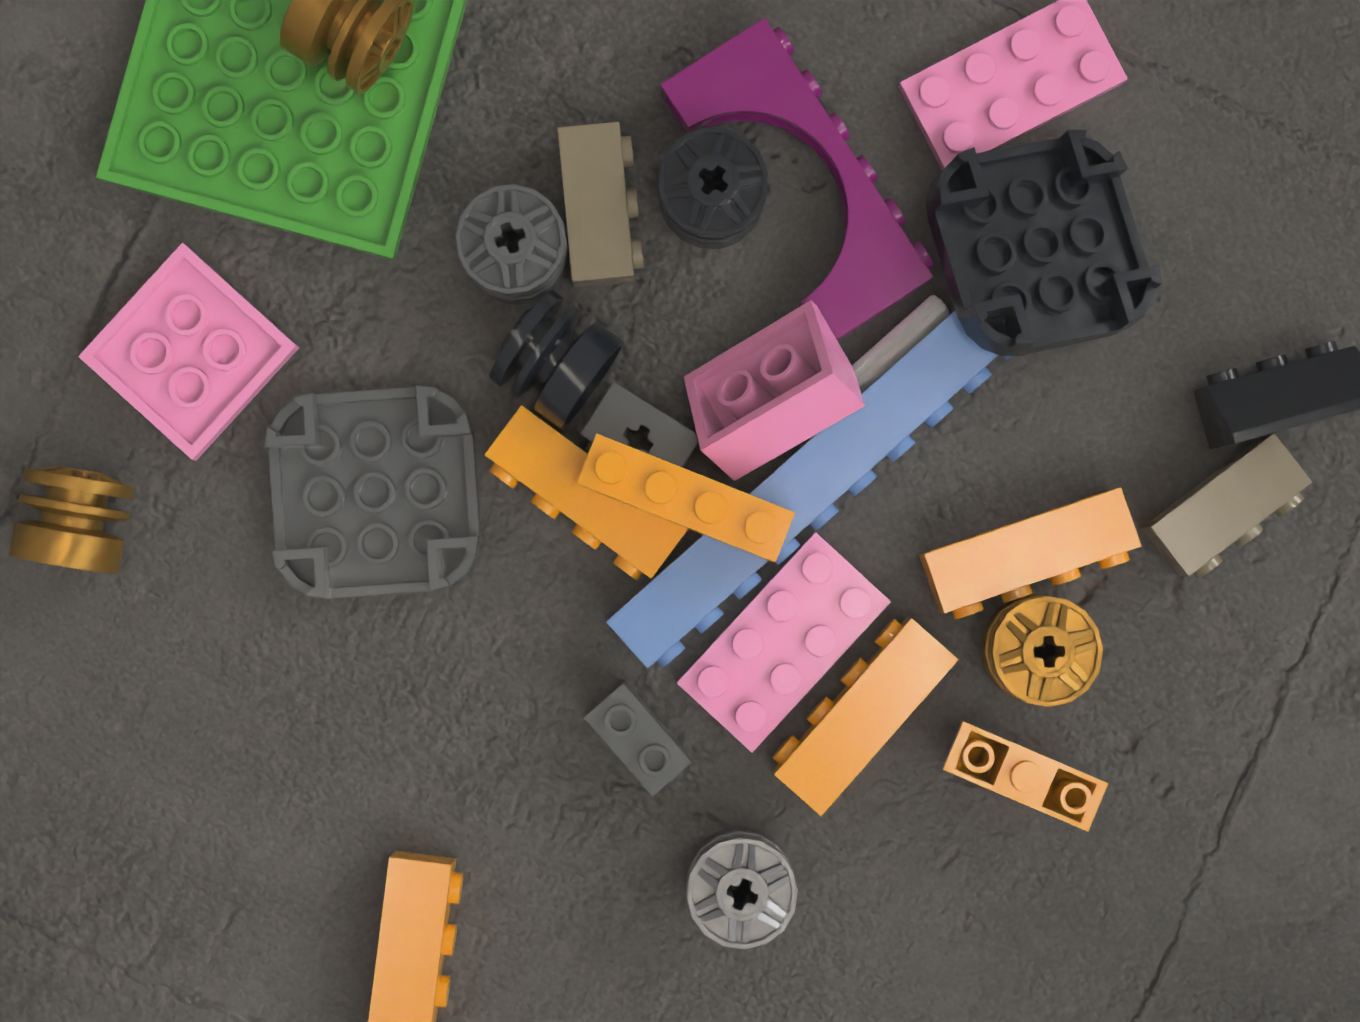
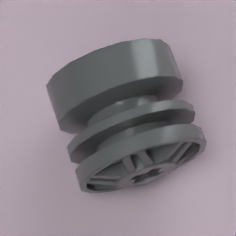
(541, 255)

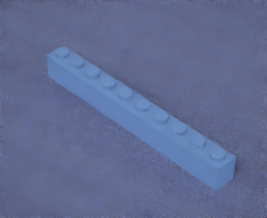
(807, 484)

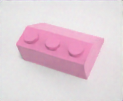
(771, 392)

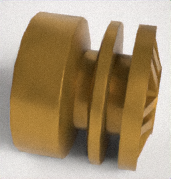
(355, 33)
(71, 520)
(1020, 627)

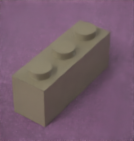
(599, 204)
(1227, 507)

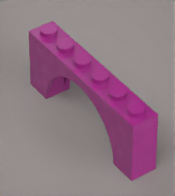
(759, 83)

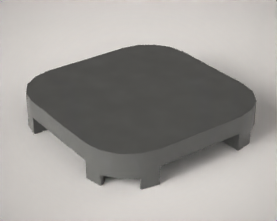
(374, 492)

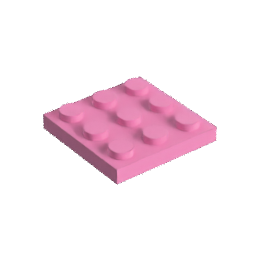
(188, 352)

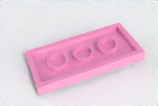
(1013, 81)
(783, 642)

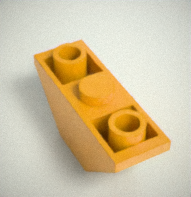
(1025, 776)

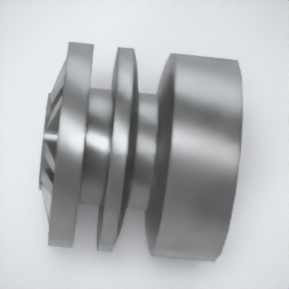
(726, 861)

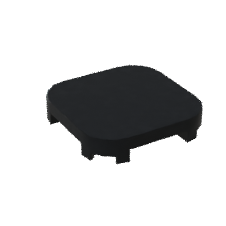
(1040, 245)

